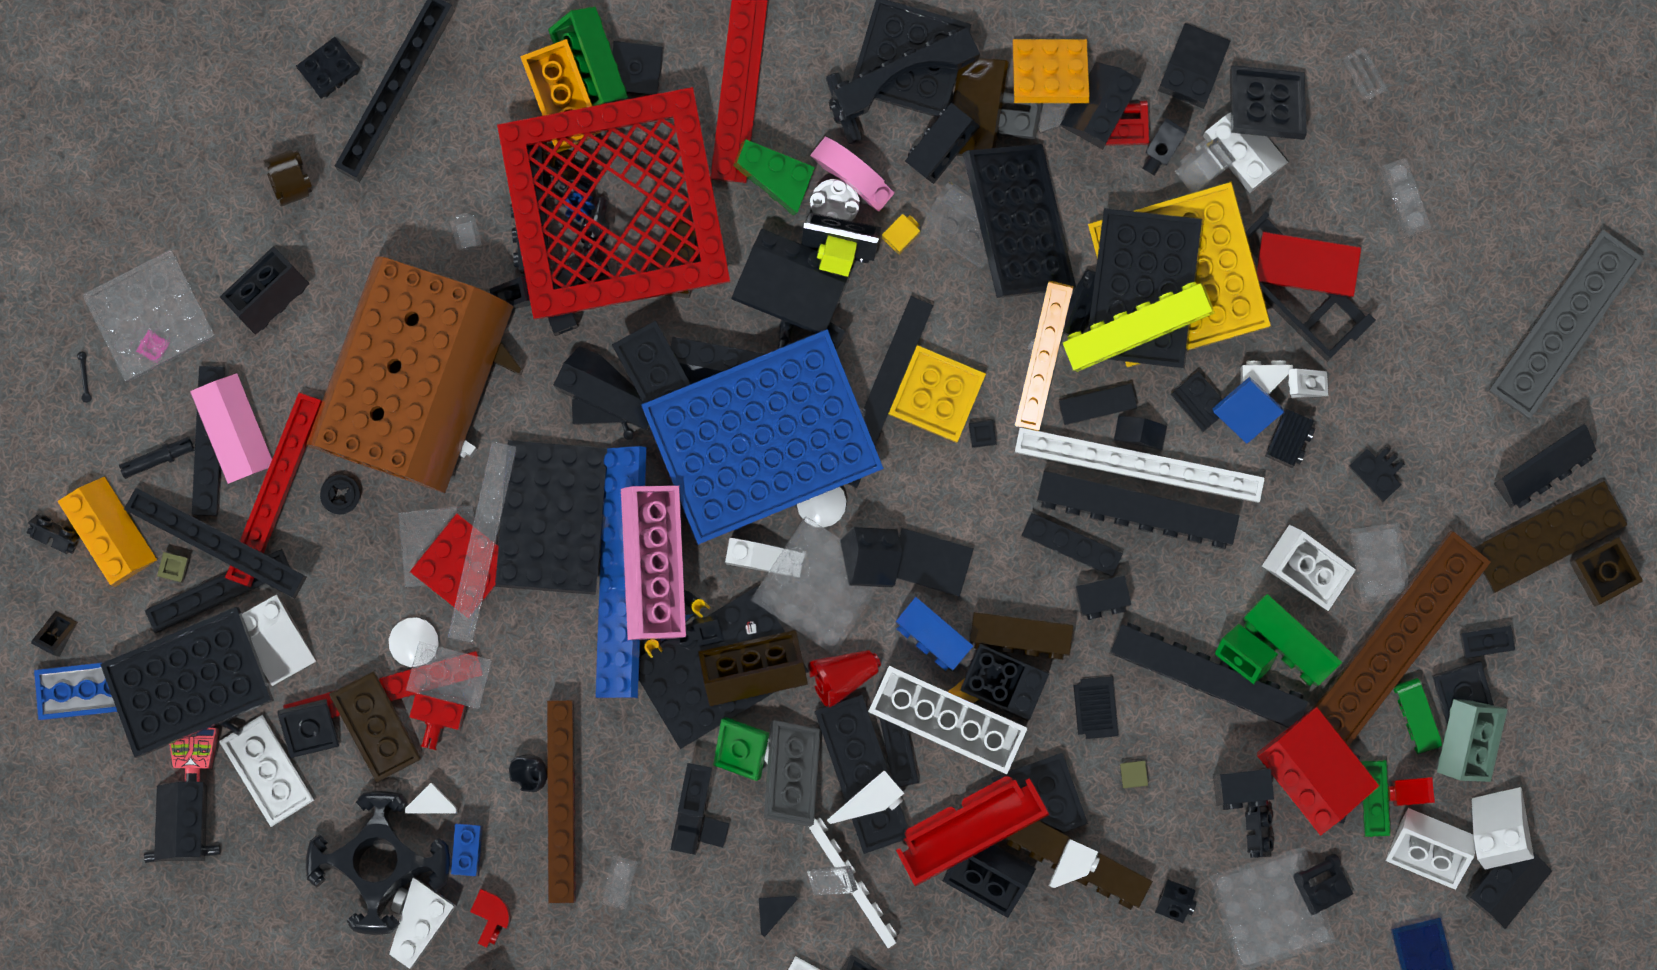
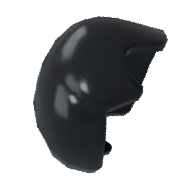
(528, 772)

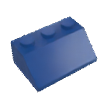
(933, 635)

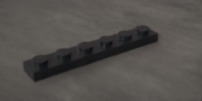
(206, 464)

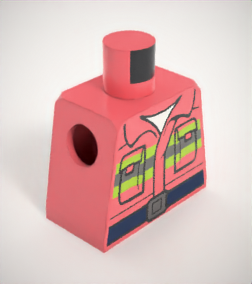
(195, 753)

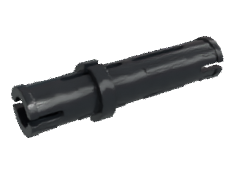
(166, 453)

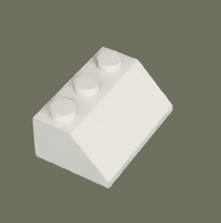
(1254, 154)
(1432, 849)

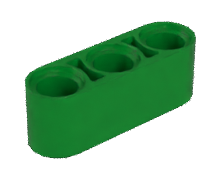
(1418, 715)

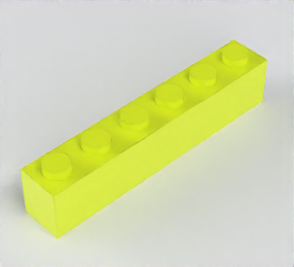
(1138, 327)

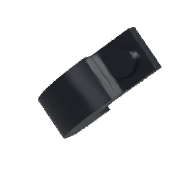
(566, 322)

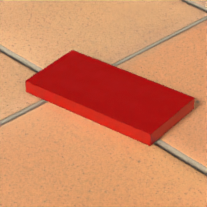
(1308, 264)

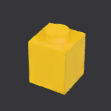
(901, 233)

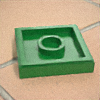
(741, 749)

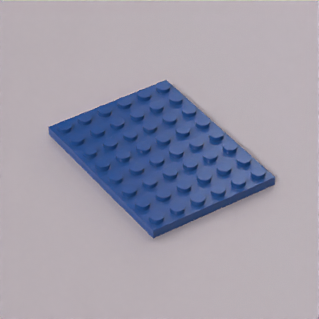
(762, 436)

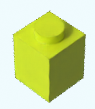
(837, 255)

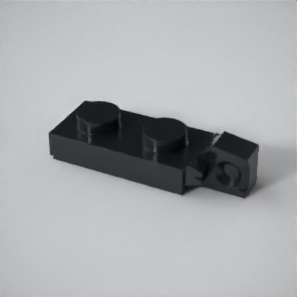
(1080, 304)

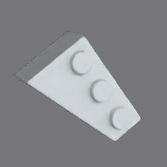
(420, 922)

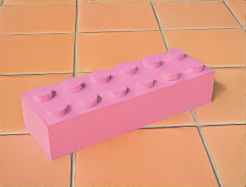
(653, 562)

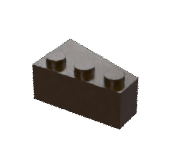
(672, 243)

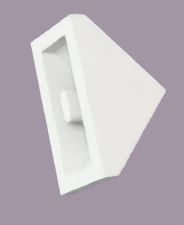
(431, 801)

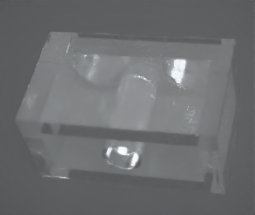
(1205, 164)

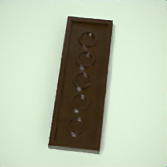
(1550, 536)

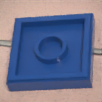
(1248, 410)

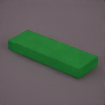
(1376, 804)

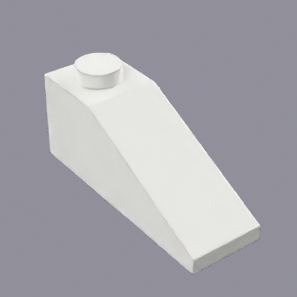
(751, 555)
(873, 798)

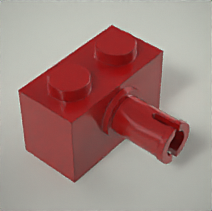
(436, 715)

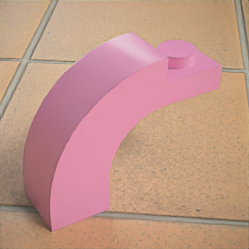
(853, 171)

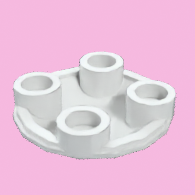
(835, 200)
(824, 508)
(405, 639)

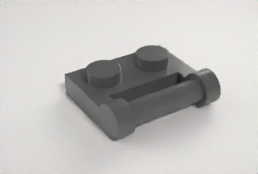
(1019, 123)

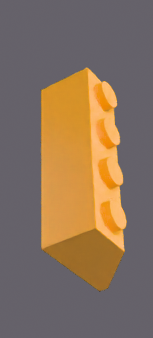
(556, 83)
(107, 531)

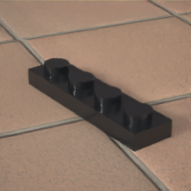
(1072, 544)

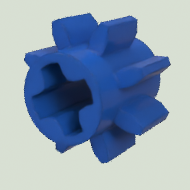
(575, 200)

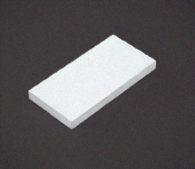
(267, 771)

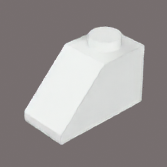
(1074, 863)

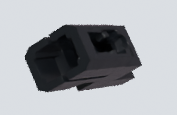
(691, 808)

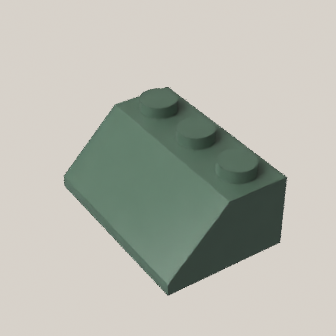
(1471, 741)

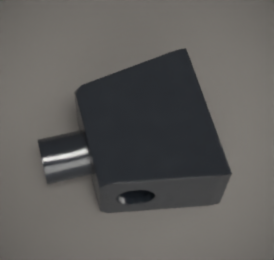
(1169, 135)

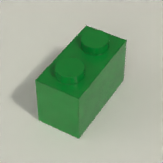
(1246, 653)

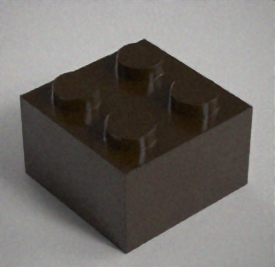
(1606, 572)

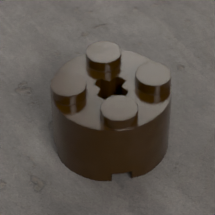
(287, 177)

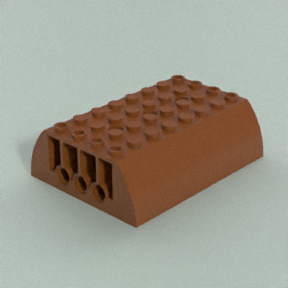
(439, 382)

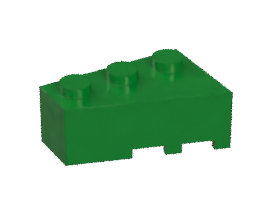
(775, 173)

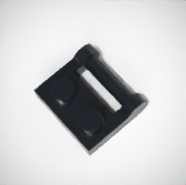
(1326, 892)

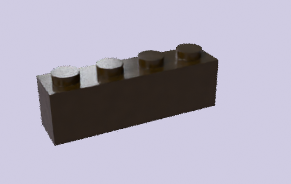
(1021, 634)

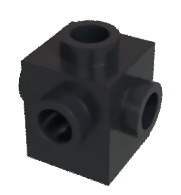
(1176, 901)

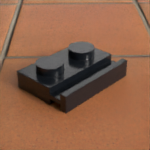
(1198, 400)

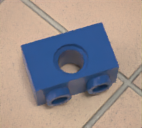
(466, 850)

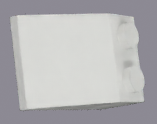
(1308, 567)
(277, 640)
(1501, 828)

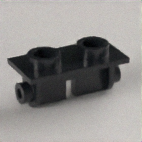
(43, 528)
(1261, 843)

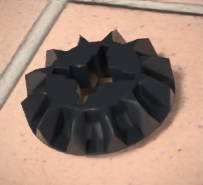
(328, 493)

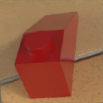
(1411, 791)

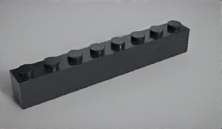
(394, 88)
(1137, 508)
(1206, 676)

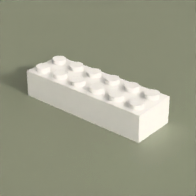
(947, 720)

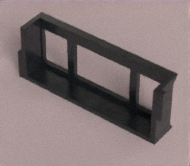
(1362, 322)

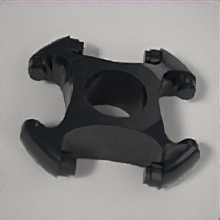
(348, 857)

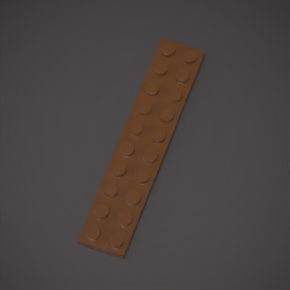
(1401, 635)

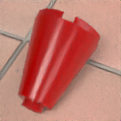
(842, 674)

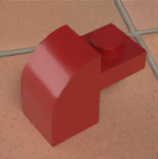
(495, 911)

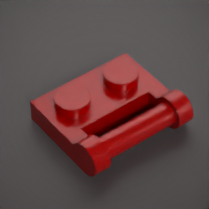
(1132, 130)

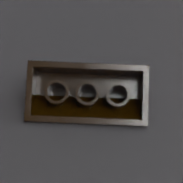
(752, 668)

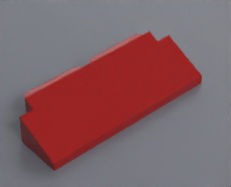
(960, 834)

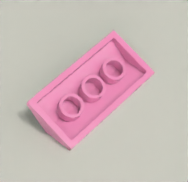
(232, 428)

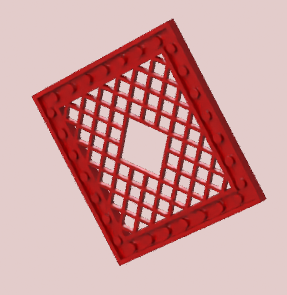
(633, 112)

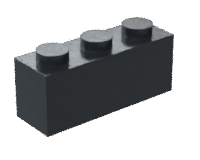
(942, 143)

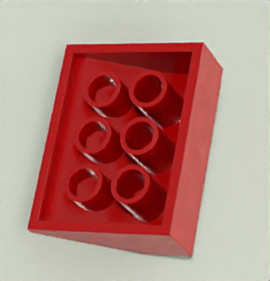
(1318, 770)

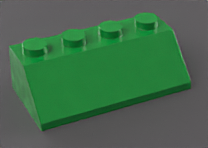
(592, 54)
(1291, 640)

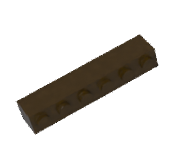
(1108, 876)

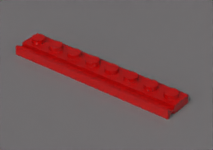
(738, 86)

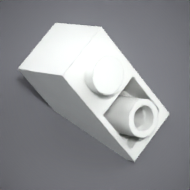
(1265, 375)

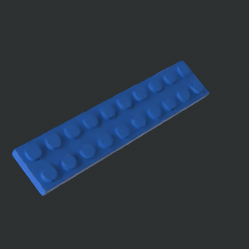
(616, 655)

